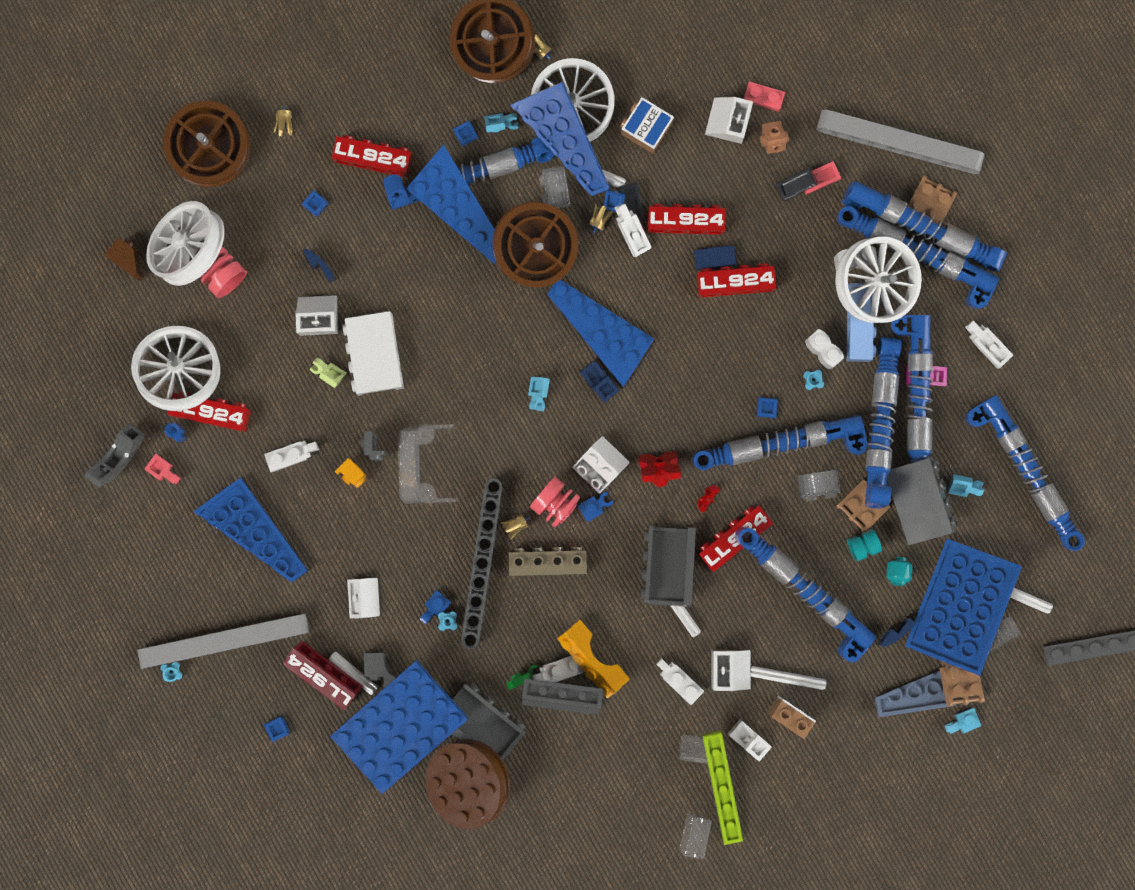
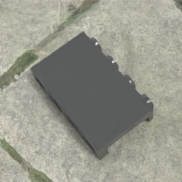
(921, 501)
(668, 566)
(562, 696)
(487, 721)

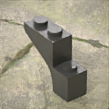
(376, 667)

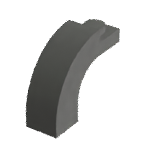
(117, 458)

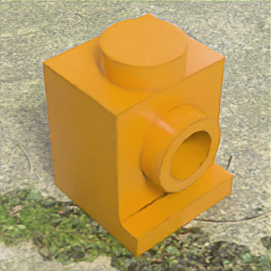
(351, 473)

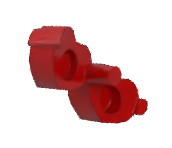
(705, 500)

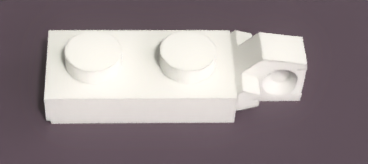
(632, 230)
(989, 344)
(290, 455)
(558, 670)
(680, 681)

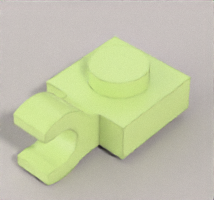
(328, 373)

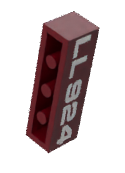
(322, 675)

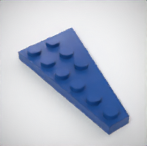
(560, 129)
(449, 197)
(608, 335)
(247, 523)

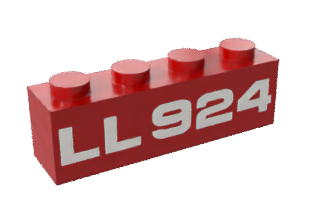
(372, 156)
(686, 220)
(736, 281)
(215, 413)
(725, 544)

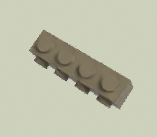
(547, 563)

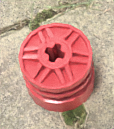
(223, 274)
(555, 502)

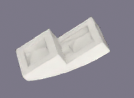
(749, 740)

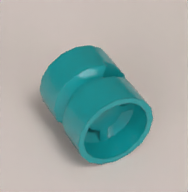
(864, 545)

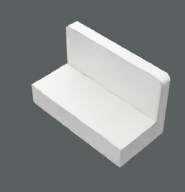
(363, 598)

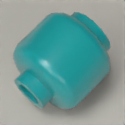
(899, 571)

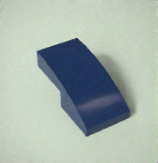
(715, 257)
(317, 262)
(598, 381)
(891, 636)

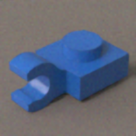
(175, 431)
(436, 604)

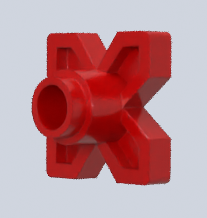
(659, 469)

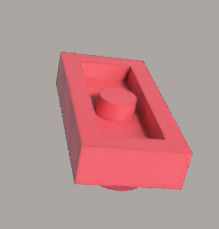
(764, 96)
(825, 176)

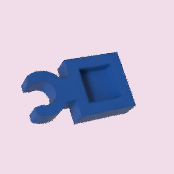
(592, 507)

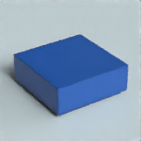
(465, 133)
(613, 199)
(315, 203)
(767, 407)
(277, 728)

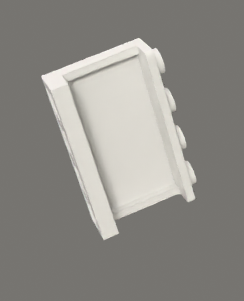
(373, 353)

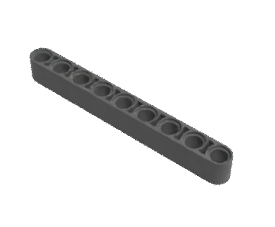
(478, 572)

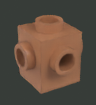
(774, 137)

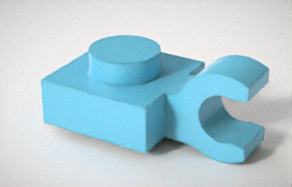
(497, 122)
(538, 390)
(964, 485)
(965, 721)

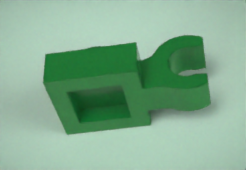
(518, 679)

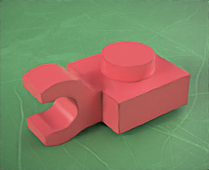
(161, 468)

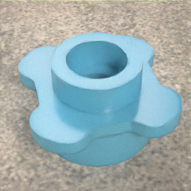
(818, 379)
(443, 616)
(169, 677)

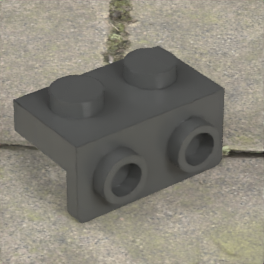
(369, 443)

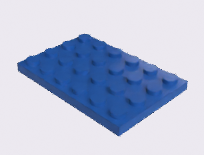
(963, 606)
(399, 727)

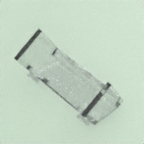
(410, 488)

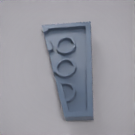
(914, 697)

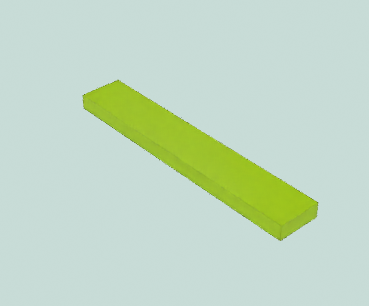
(722, 787)

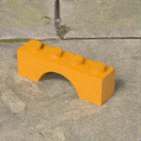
(577, 643)

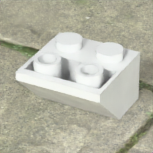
(729, 118)
(317, 315)
(600, 464)
(730, 670)

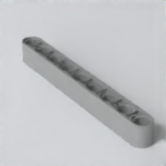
(900, 141)
(223, 641)

